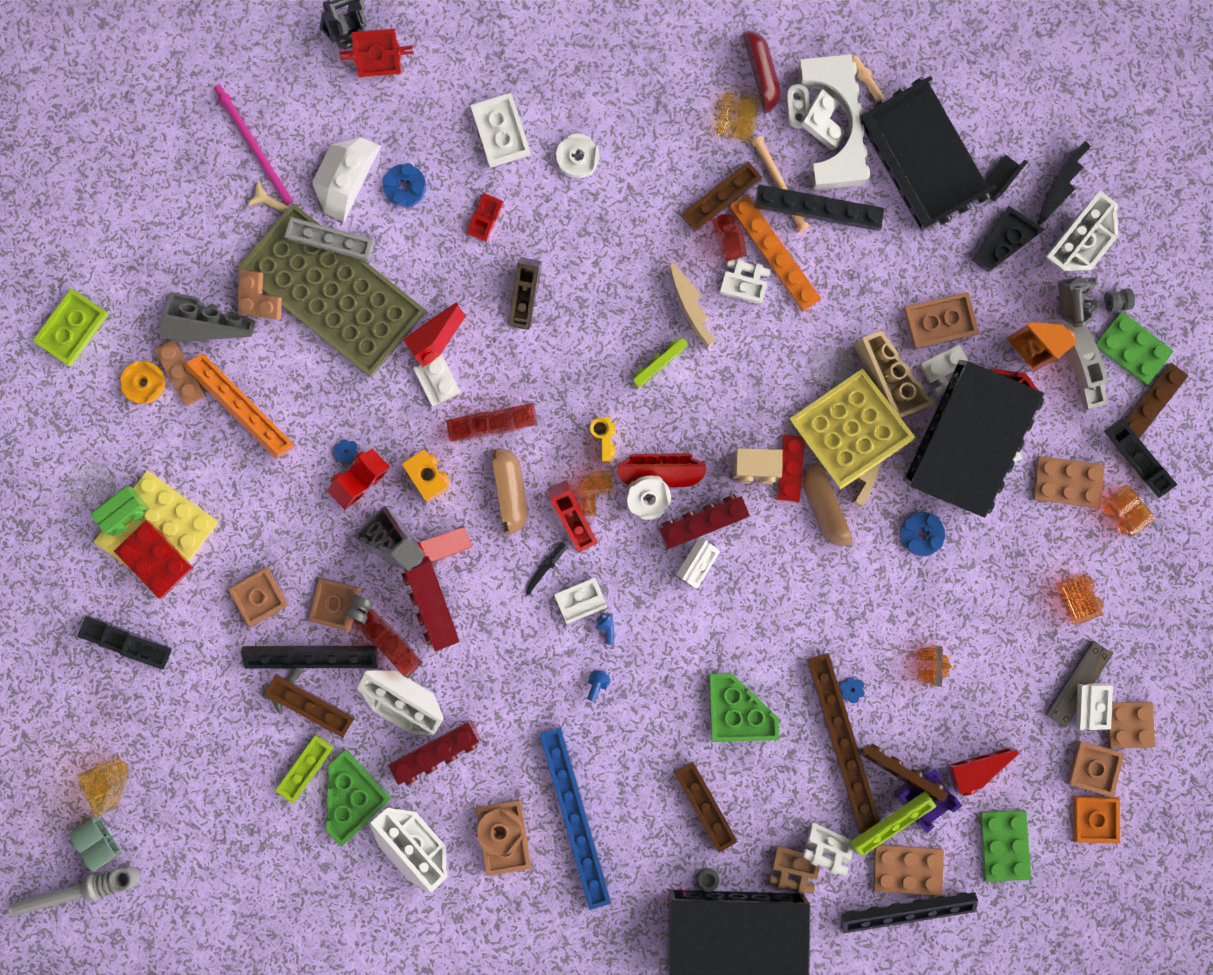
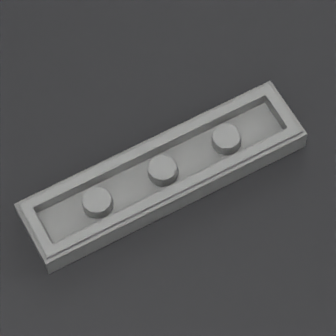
(329, 239)

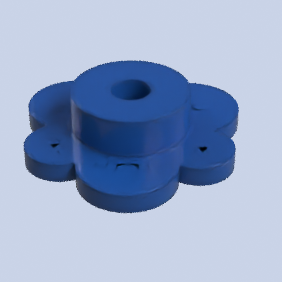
(340, 449)
(853, 696)

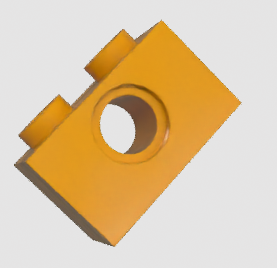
(417, 466)

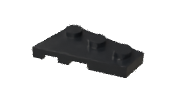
(1005, 238)

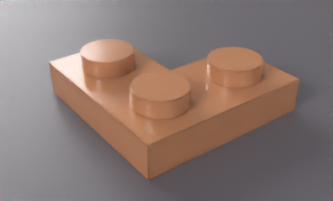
(251, 299)

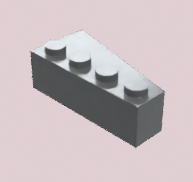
(390, 540)

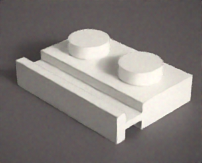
(437, 381)
(698, 562)
(580, 600)
(1094, 706)

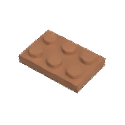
(941, 320)
(1068, 482)
(520, 857)
(908, 869)

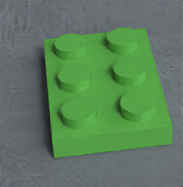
(1133, 348)
(1005, 845)

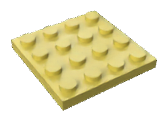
(852, 428)
(171, 514)

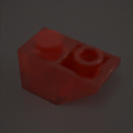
(729, 237)

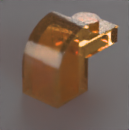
(594, 484)

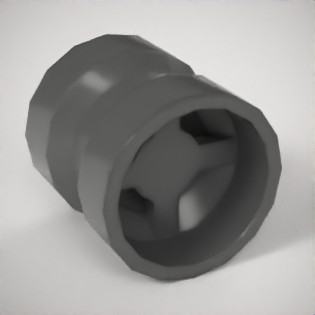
(1119, 300)
(361, 604)

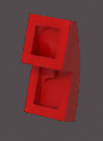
(485, 217)

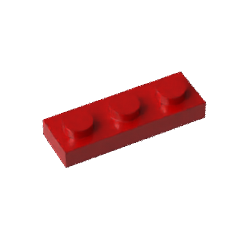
(792, 467)

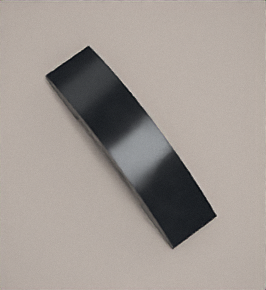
(1140, 457)

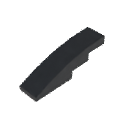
(1061, 186)
(124, 642)

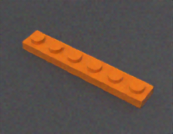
(775, 253)
(238, 405)

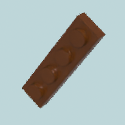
(721, 196)
(1155, 398)
(309, 705)
(911, 777)
(705, 806)

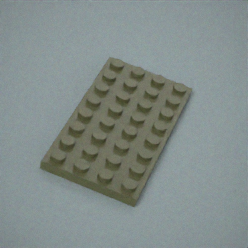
(335, 295)

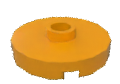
(132, 378)

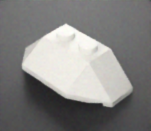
(343, 175)
(1086, 236)
(401, 701)
(411, 847)

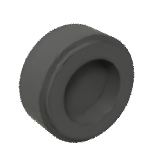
(708, 879)

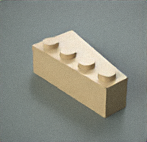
(891, 375)

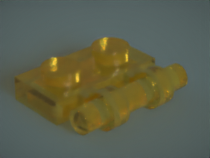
(745, 118)

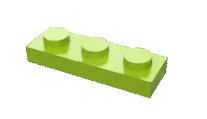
(659, 361)
(304, 769)

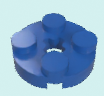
(407, 173)
(929, 523)

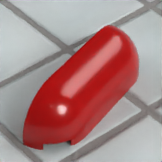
(673, 468)

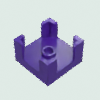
(907, 793)

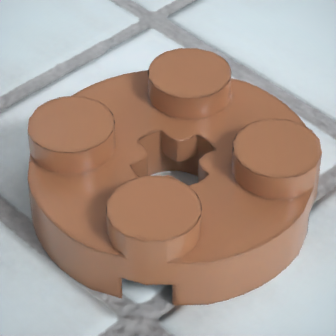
(486, 831)

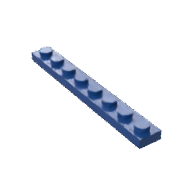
(575, 818)

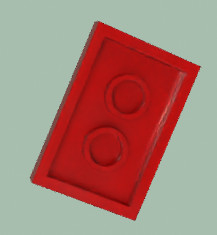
(153, 559)

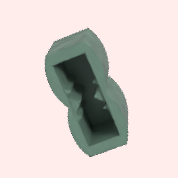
(94, 844)

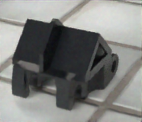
(339, 27)

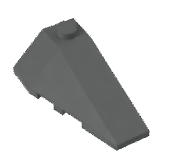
(189, 321)

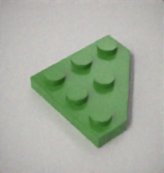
(738, 712)
(351, 797)

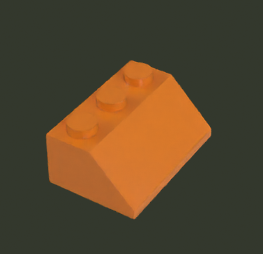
(1042, 343)

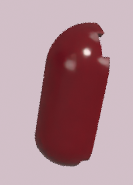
(762, 69)

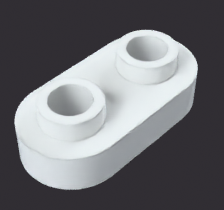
(797, 107)

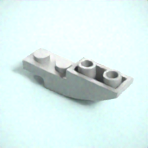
(1088, 368)

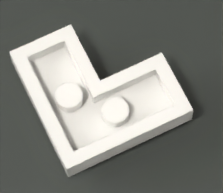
(818, 120)

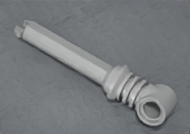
(91, 888)

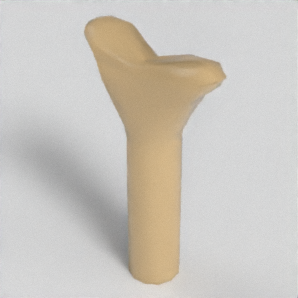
(262, 197)

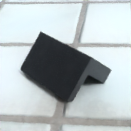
(1003, 175)

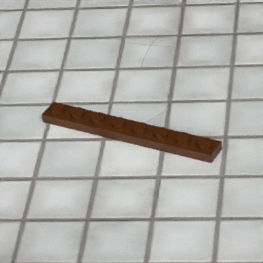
(843, 742)

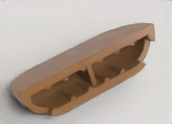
(510, 490)
(826, 507)

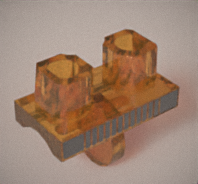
(937, 668)

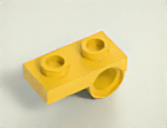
(608, 450)

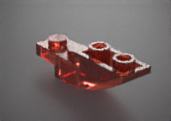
(492, 423)
(390, 643)

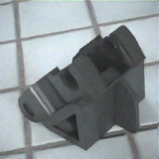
(1073, 305)

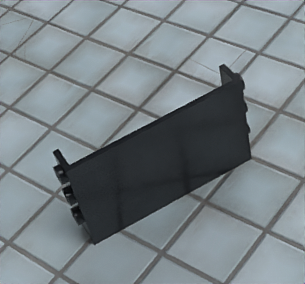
(924, 155)

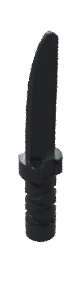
(548, 563)

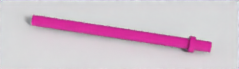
(225, 99)

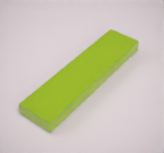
(893, 824)

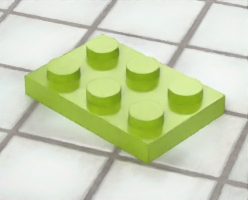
(71, 327)

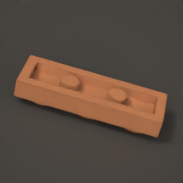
(174, 364)

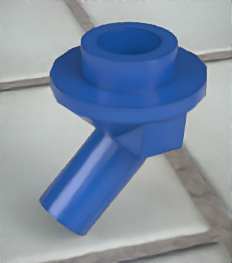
(605, 623)
(598, 680)

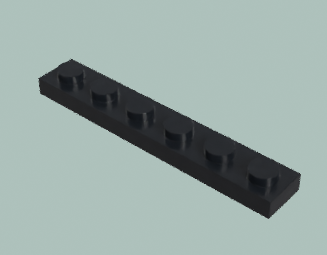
(819, 207)
(309, 656)
(909, 912)

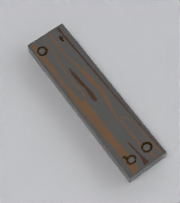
(1084, 673)

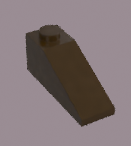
(525, 292)

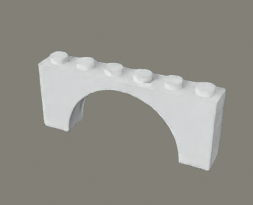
(837, 78)

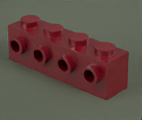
(703, 523)
(431, 604)
(434, 752)

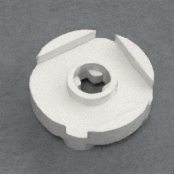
(569, 147)
(648, 485)

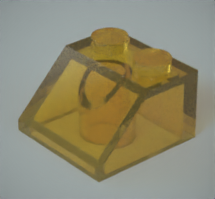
(104, 785)

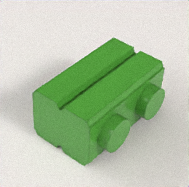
(119, 511)

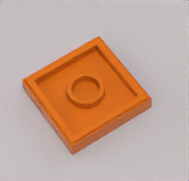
(1096, 819)

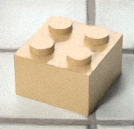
(757, 465)

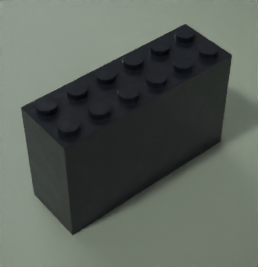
(974, 438)
(738, 933)

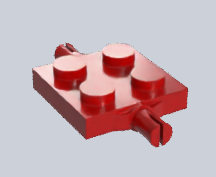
(376, 52)

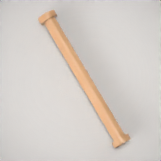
(758, 142)

